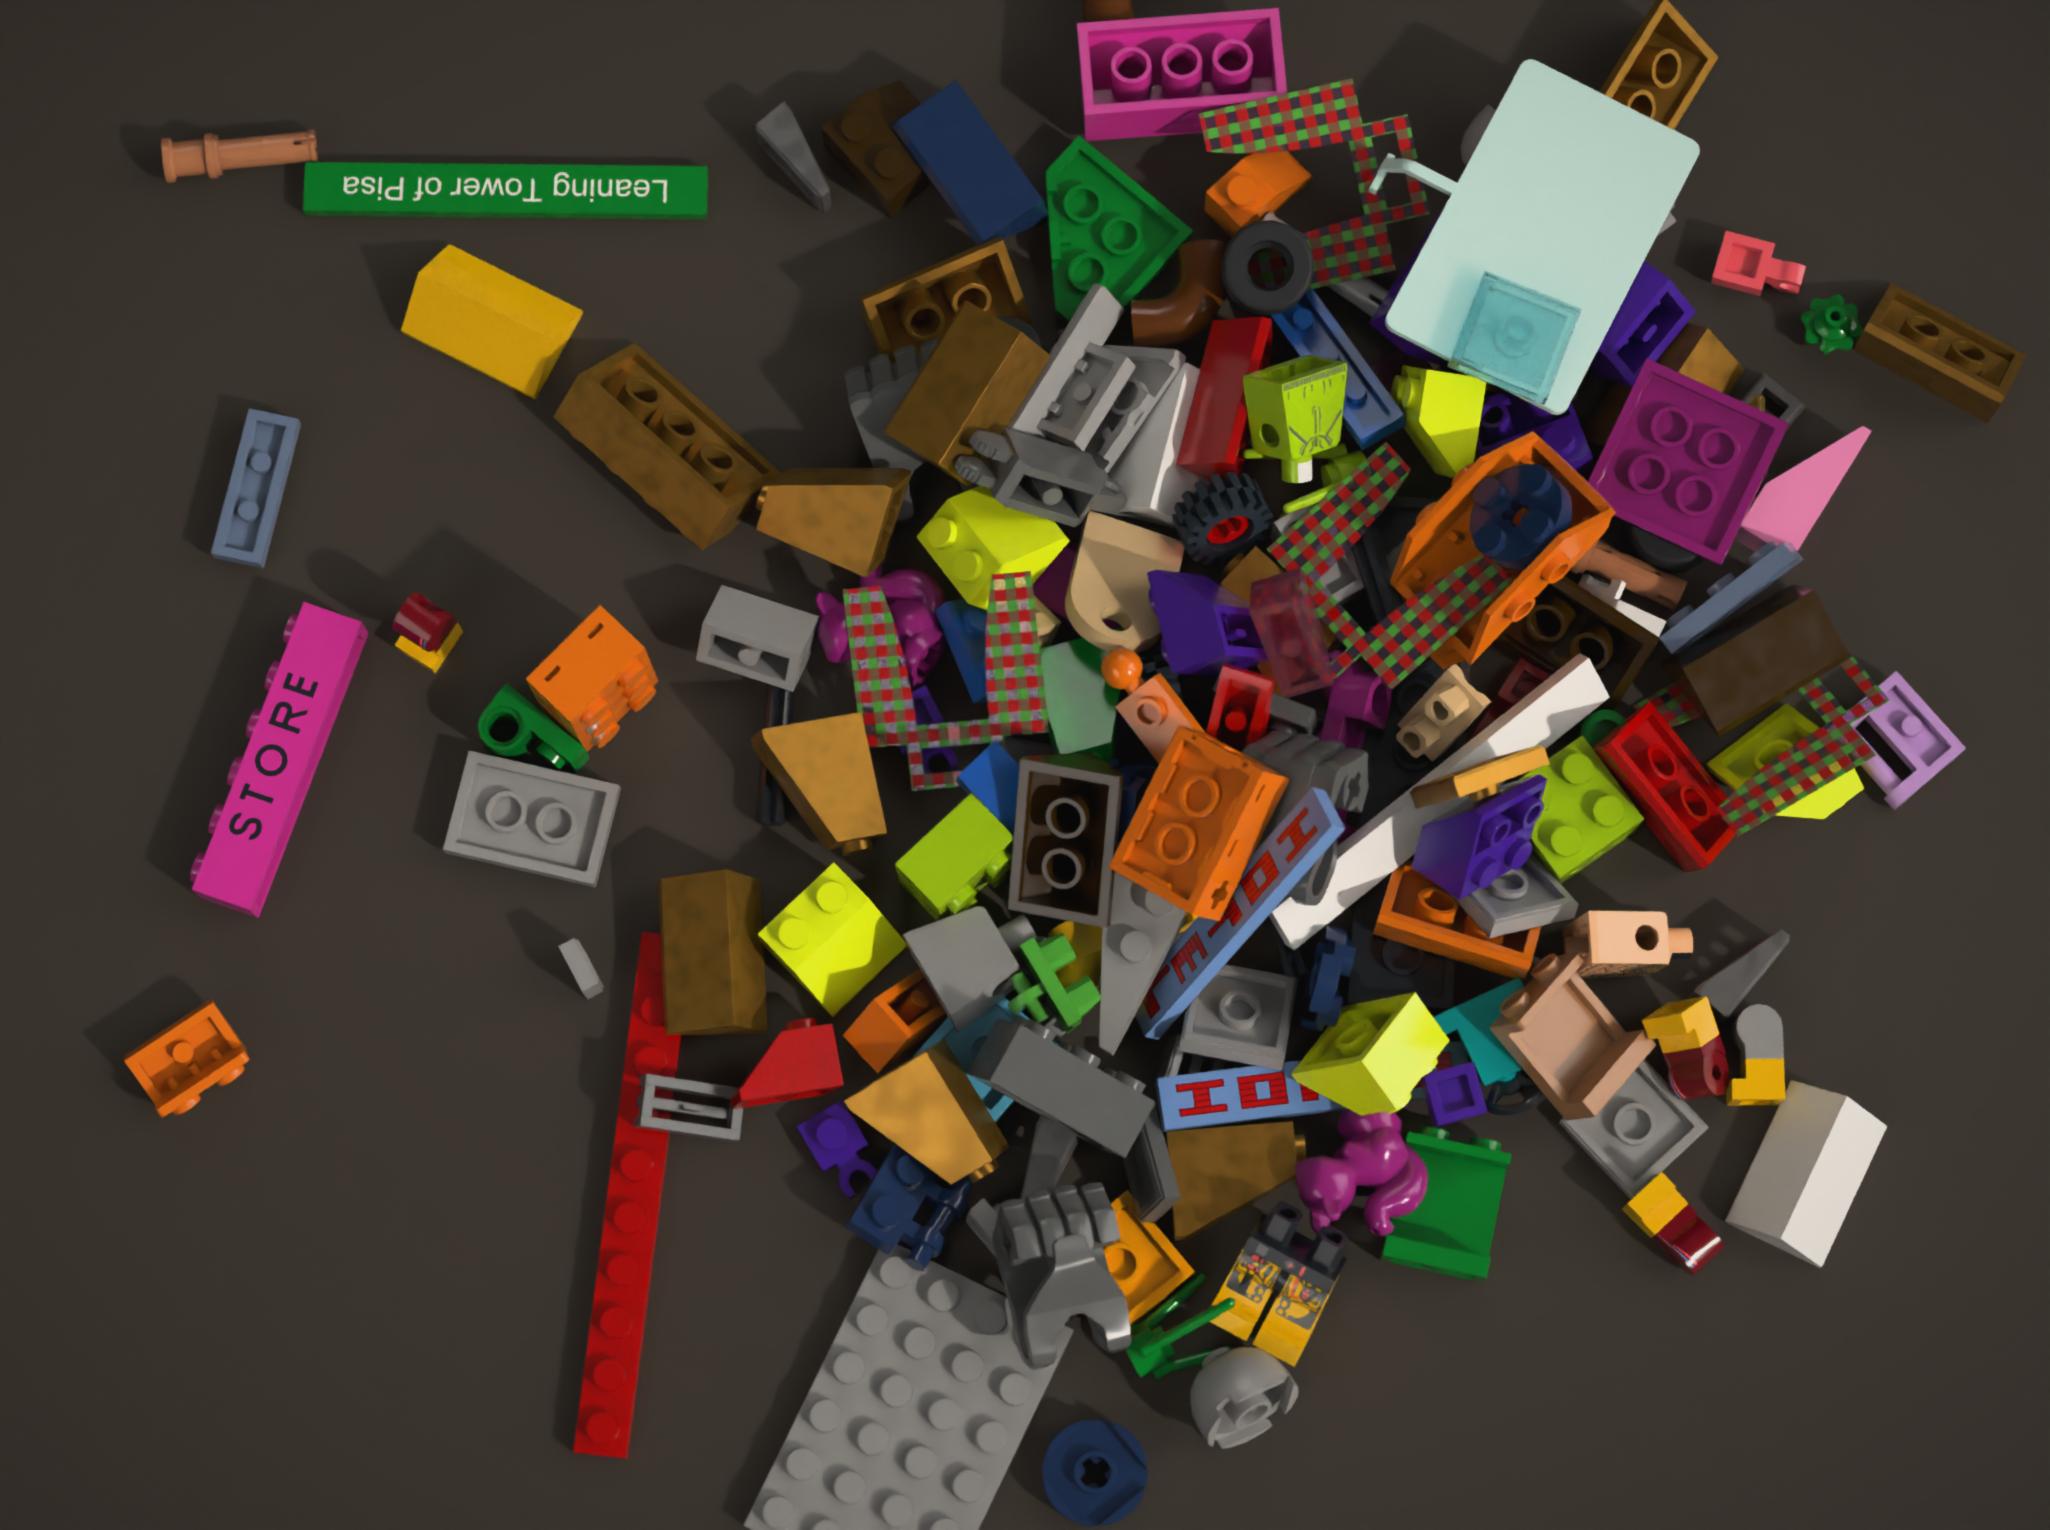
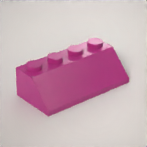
(1165, 70)

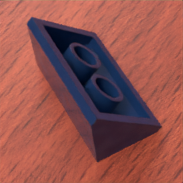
(970, 166)

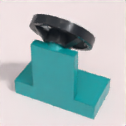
(1490, 1057)

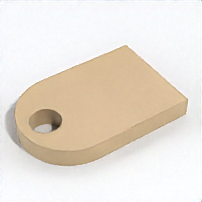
(1113, 582)

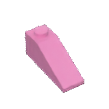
(1797, 497)

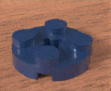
(1502, 497)
(1328, 964)
(1125, 1477)

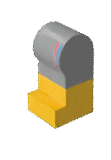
(1760, 1041)

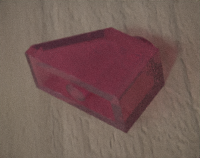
(1291, 632)

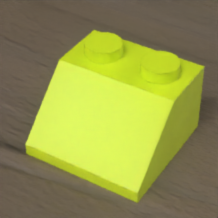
(1441, 415)
(981, 537)
(832, 940)
(1374, 1054)

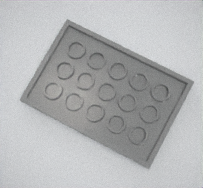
(907, 1409)

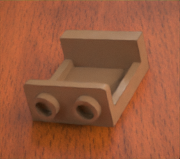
(1568, 1038)

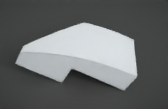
(1611, 594)

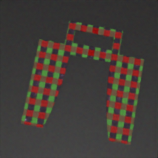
(1311, 120)
(1420, 623)
(1012, 677)
(1803, 766)

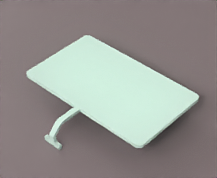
(1552, 200)

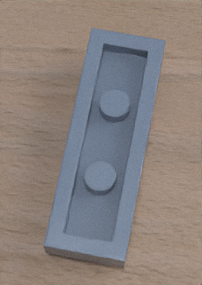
(256, 488)
(1729, 595)

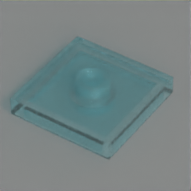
(1514, 337)

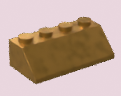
(665, 444)

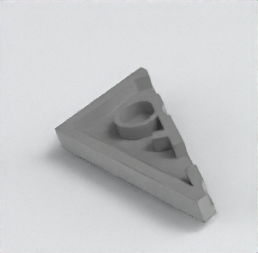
(1136, 400)
(1132, 954)

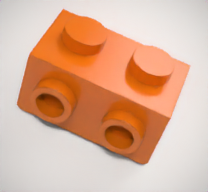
(188, 1059)

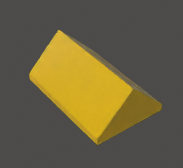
(489, 320)

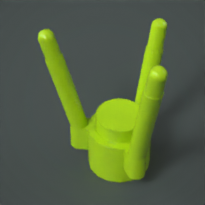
(1338, 468)

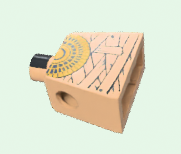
(1625, 943)

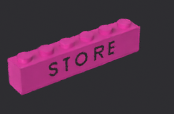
(279, 759)

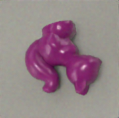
(912, 602)
(1369, 1158)

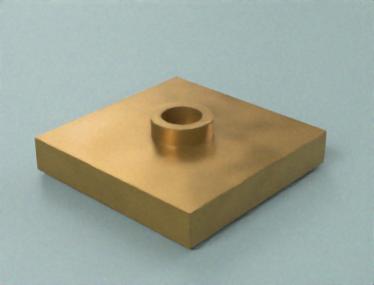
(1479, 779)

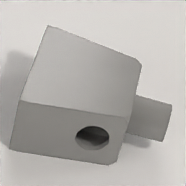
(969, 961)

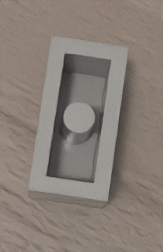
(757, 638)

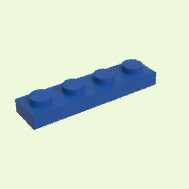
(1368, 406)

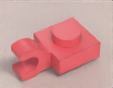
(1748, 264)

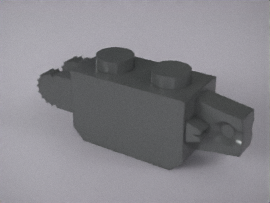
(1040, 477)

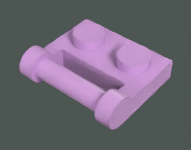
(1913, 735)

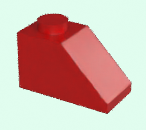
(793, 1067)

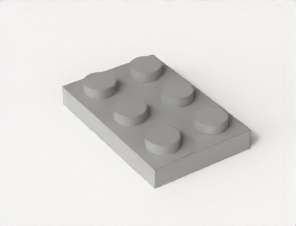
(532, 819)

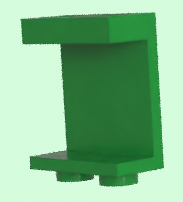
(1459, 1211)

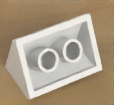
(1148, 462)
(1806, 1172)

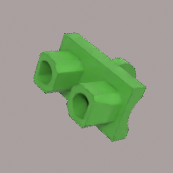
(1042, 962)

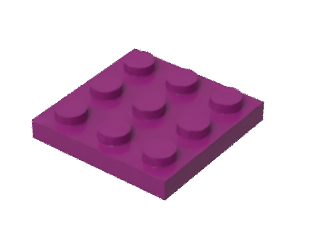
(1686, 461)

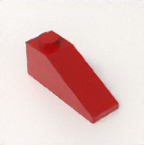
(1240, 707)

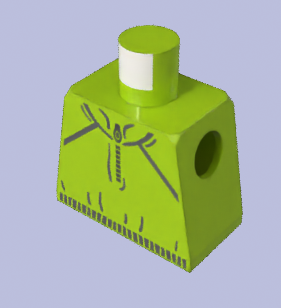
(1296, 411)

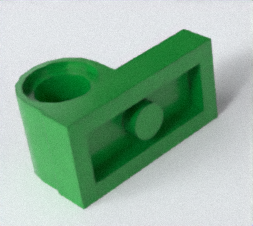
(533, 725)

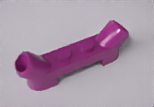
(1354, 703)

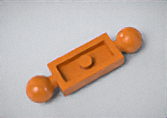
(1151, 707)

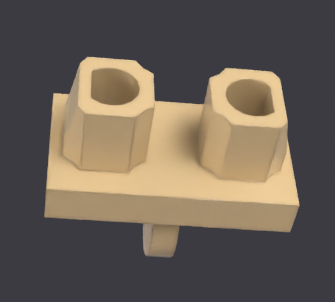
(1441, 715)

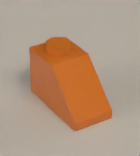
(1254, 189)
(896, 1022)

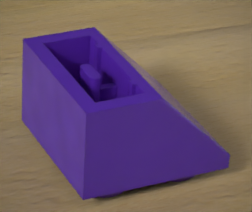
(1642, 327)
(1510, 417)
(1202, 624)
(1481, 838)

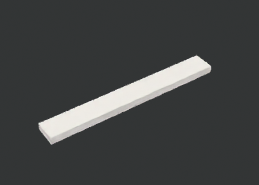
(1395, 831)

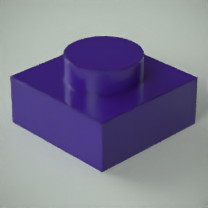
(1453, 1094)

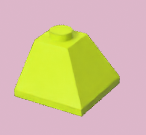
(1768, 741)

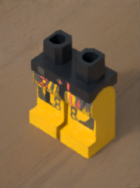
(1289, 1265)

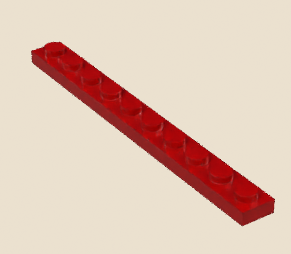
(628, 1225)

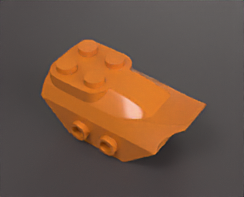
(1444, 543)

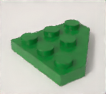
(1104, 230)

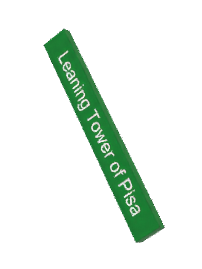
(506, 190)

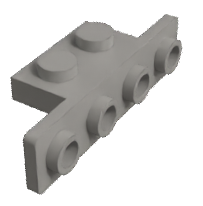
(1078, 378)

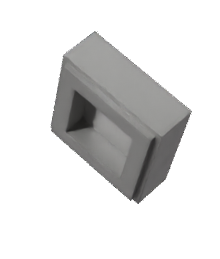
(581, 968)

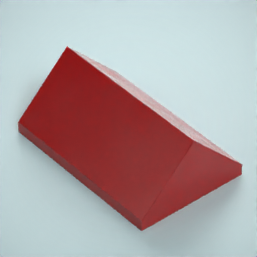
(1218, 414)
(1667, 787)

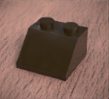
(871, 149)

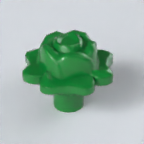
(1831, 324)

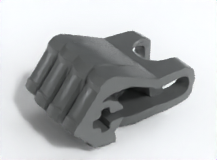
(873, 402)
(1316, 765)
(1058, 1269)

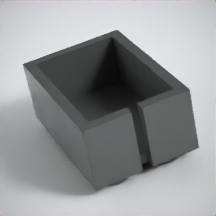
(1063, 1084)

